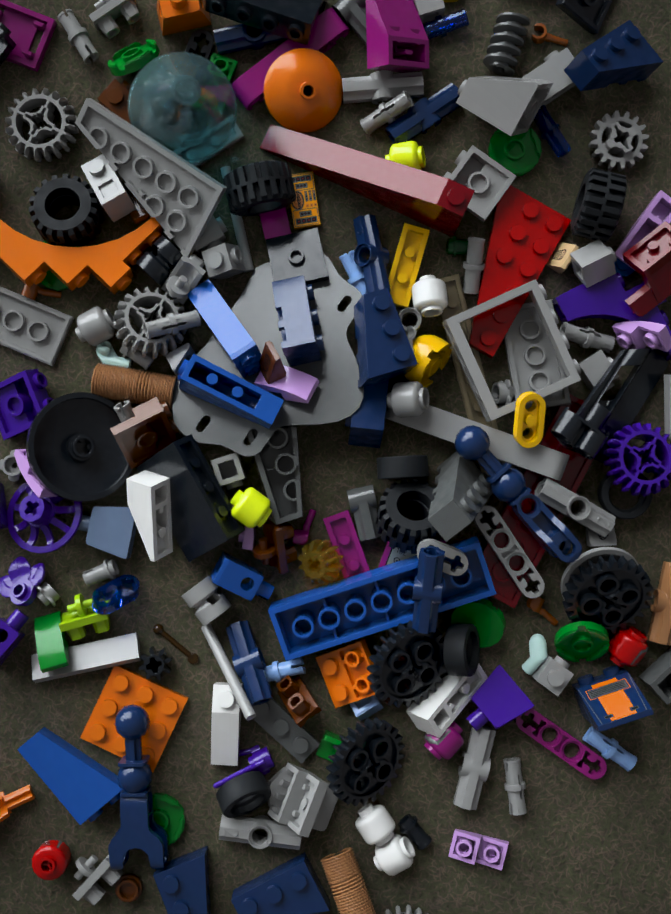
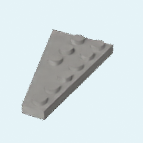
(161, 180)

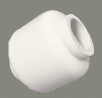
(429, 296)
(375, 824)
(394, 855)

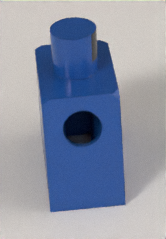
(231, 571)

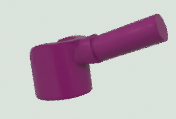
(301, 536)

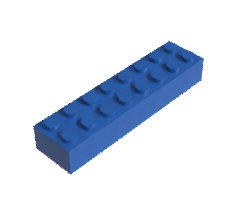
(371, 602)

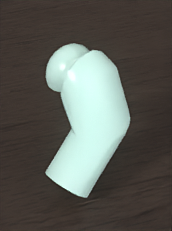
(108, 356)
(538, 654)

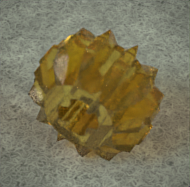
(321, 562)

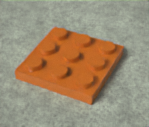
(128, 688)

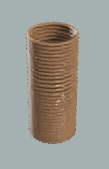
(121, 384)
(344, 882)

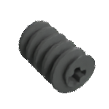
(504, 43)

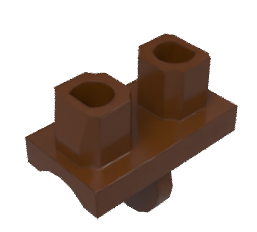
(272, 547)
(298, 699)

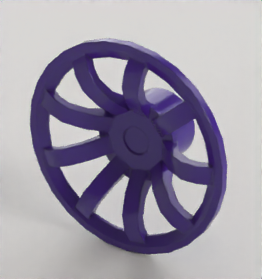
(39, 514)

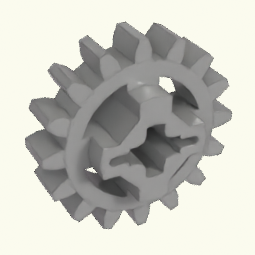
(614, 129)

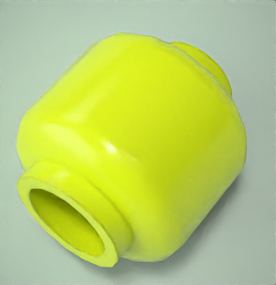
(408, 154)
(250, 507)

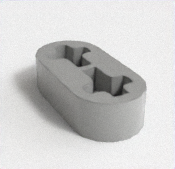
(450, 552)

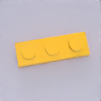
(407, 263)

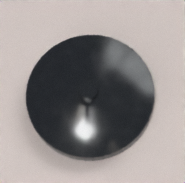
(75, 449)

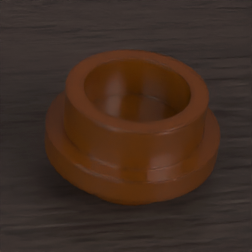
(128, 888)

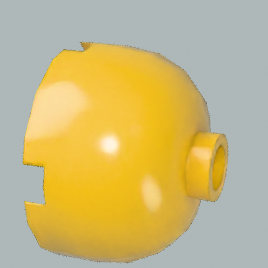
(430, 354)

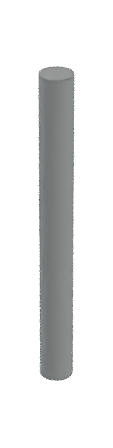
(240, 232)
(228, 672)

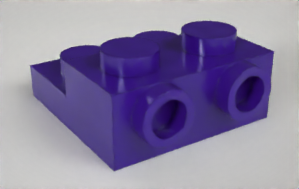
(21, 400)

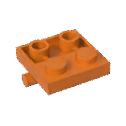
(347, 673)

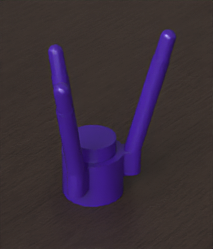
(259, 761)

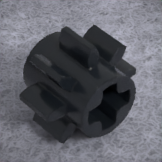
(152, 670)

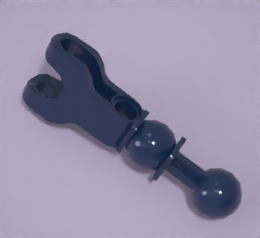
(510, 487)
(136, 799)

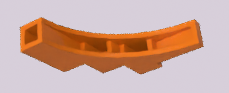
(73, 265)

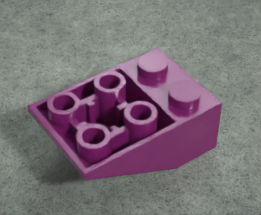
(395, 37)

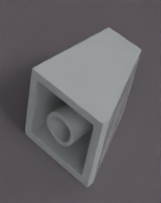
(504, 101)

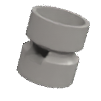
(206, 610)

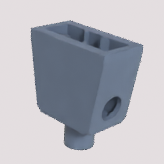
(110, 530)

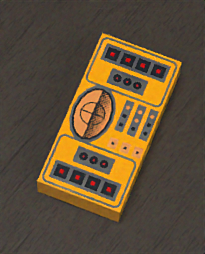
(305, 207)

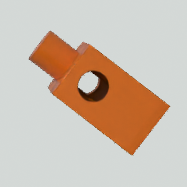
(182, 15)

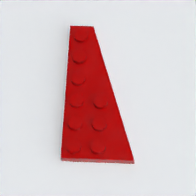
(517, 252)

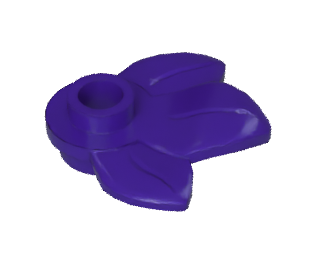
(22, 581)

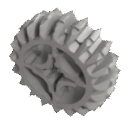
(48, 104)
(132, 309)

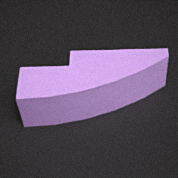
(654, 215)

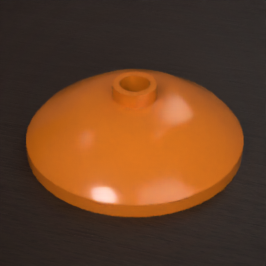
(285, 88)

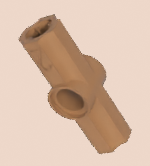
(660, 622)

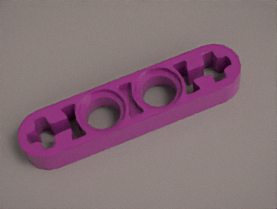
(558, 744)

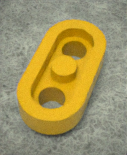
(529, 418)

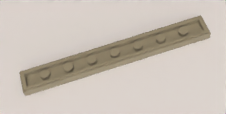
(456, 305)

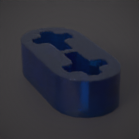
(115, 594)

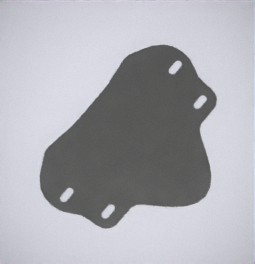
(337, 372)

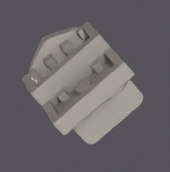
(300, 800)

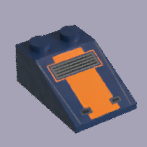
(610, 698)

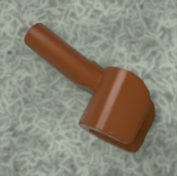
(547, 36)
(34, 290)
(536, 605)

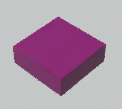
(275, 223)

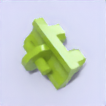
(82, 614)

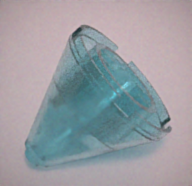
(184, 105)

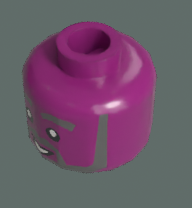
(447, 744)

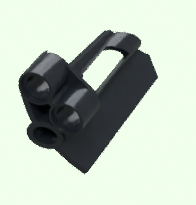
(598, 419)

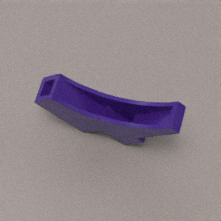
(605, 301)

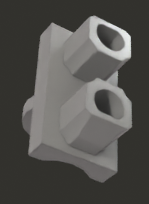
(110, 10)
(184, 277)
(90, 889)

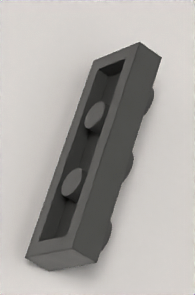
(285, 730)

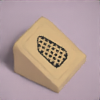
(561, 257)

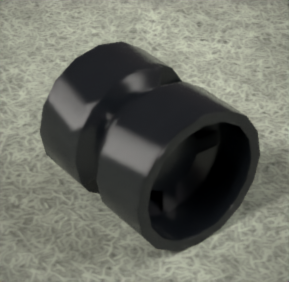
(160, 260)

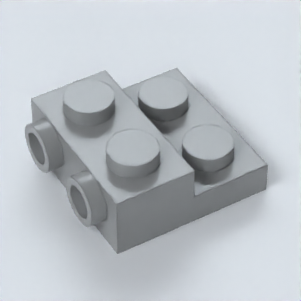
(485, 177)

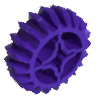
(621, 451)

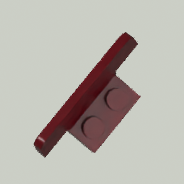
(653, 261)

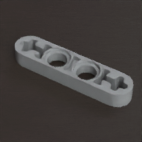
(512, 549)

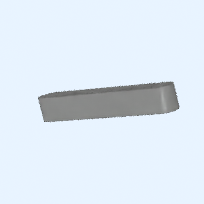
(502, 444)

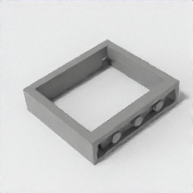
(470, 366)

